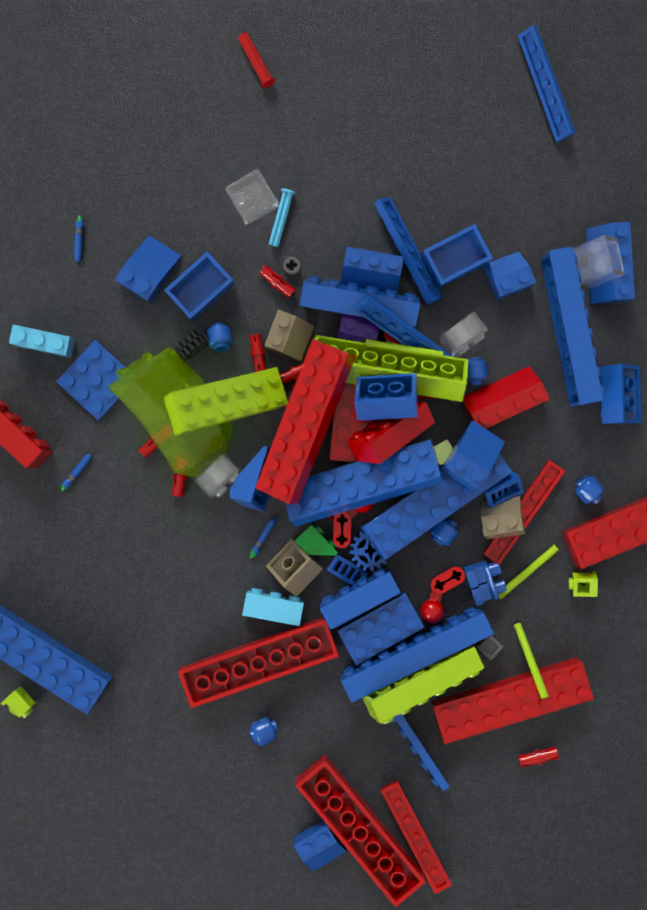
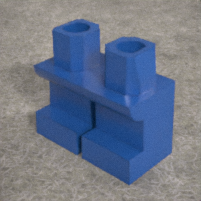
(481, 581)

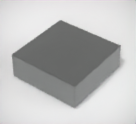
(490, 647)

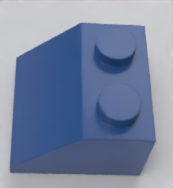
(509, 275)
(318, 845)

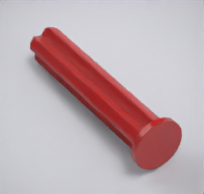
(256, 60)

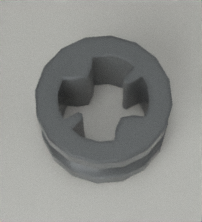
(287, 262)

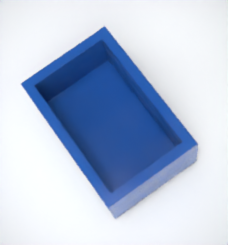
(456, 256)
(200, 286)

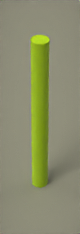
(404, 349)
(529, 570)
(531, 661)

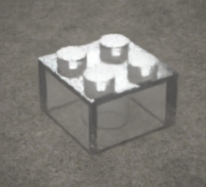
(252, 197)
(599, 261)
(464, 333)
(218, 476)

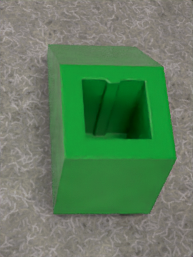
(315, 543)

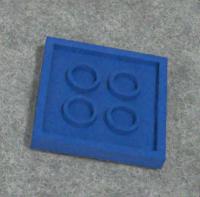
(89, 379)

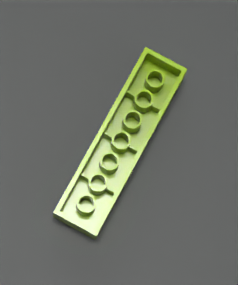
(435, 377)

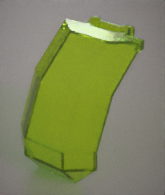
(142, 391)

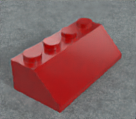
(505, 398)

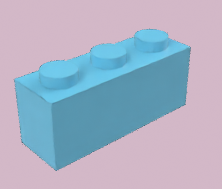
(42, 341)
(273, 607)

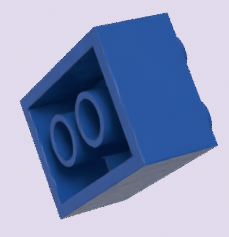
(386, 396)

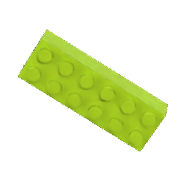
(225, 400)
(423, 684)

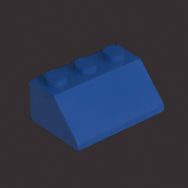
(371, 269)
(622, 394)

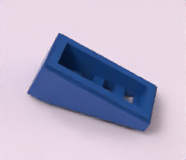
(510, 492)
(334, 562)

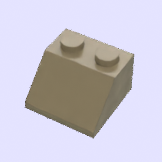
(289, 335)
(503, 519)
(293, 568)

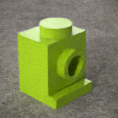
(584, 584)
(19, 703)

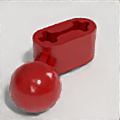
(347, 527)
(432, 610)

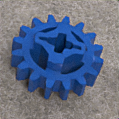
(361, 551)

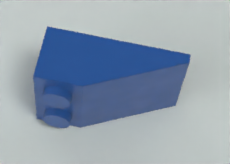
(148, 269)
(473, 456)
(244, 486)

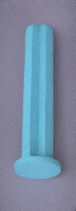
(281, 217)

